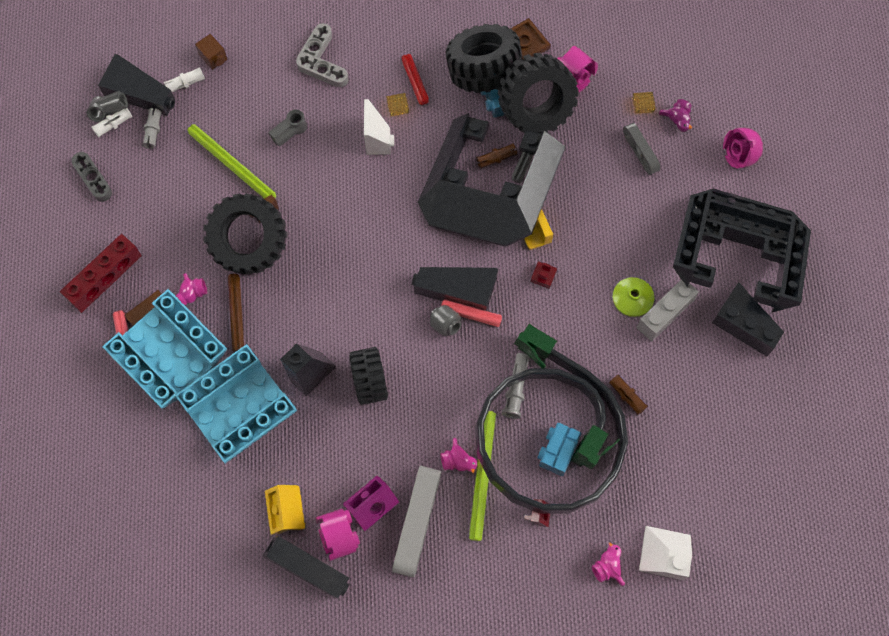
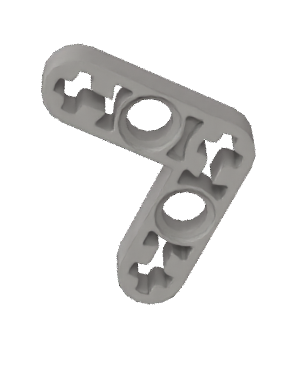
(315, 60)

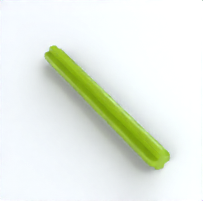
(228, 160)
(481, 483)

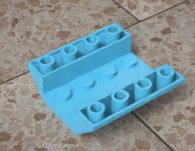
(166, 349)
(235, 403)

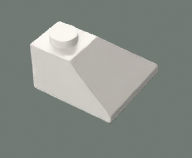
(376, 131)
(666, 553)

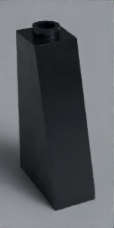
(136, 85)
(458, 284)
(306, 367)
(306, 567)

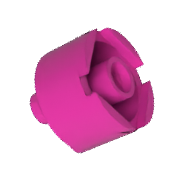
(580, 66)
(337, 534)

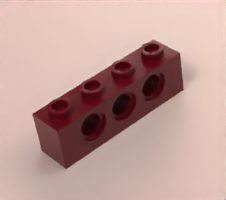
(101, 273)

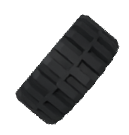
(481, 56)
(522, 77)
(218, 229)

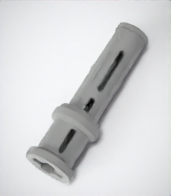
(514, 394)

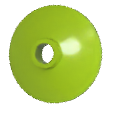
(629, 304)

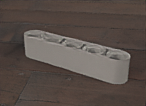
(416, 521)

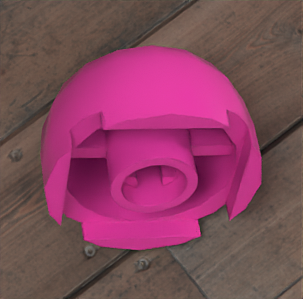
(743, 147)

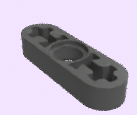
(641, 148)
(91, 168)

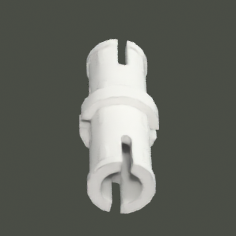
(185, 80)
(111, 122)

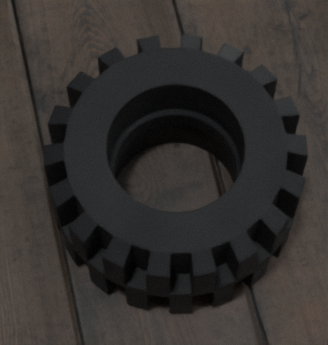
(368, 375)

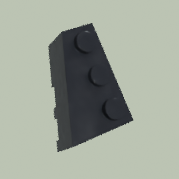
(748, 321)

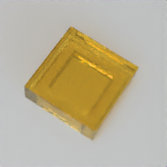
(643, 102)
(397, 104)

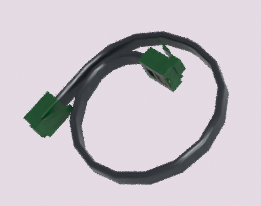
(539, 347)

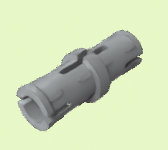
(151, 128)

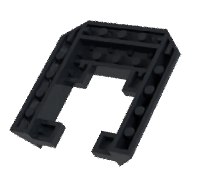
(482, 214)
(774, 230)

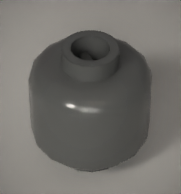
(445, 320)

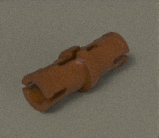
(496, 155)
(628, 394)

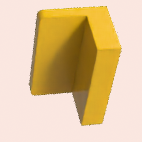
(541, 234)
(284, 508)

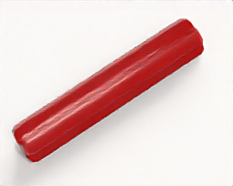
(415, 79)

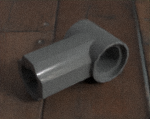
(106, 105)
(288, 128)

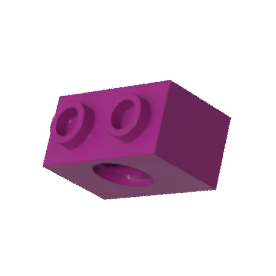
(371, 503)

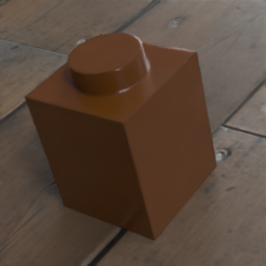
(211, 51)

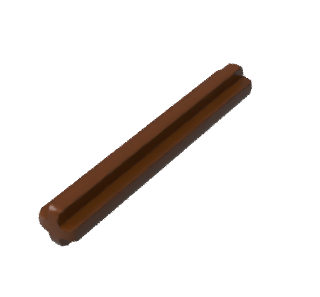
(235, 312)

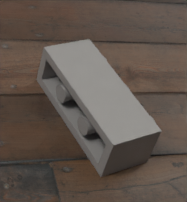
(667, 310)

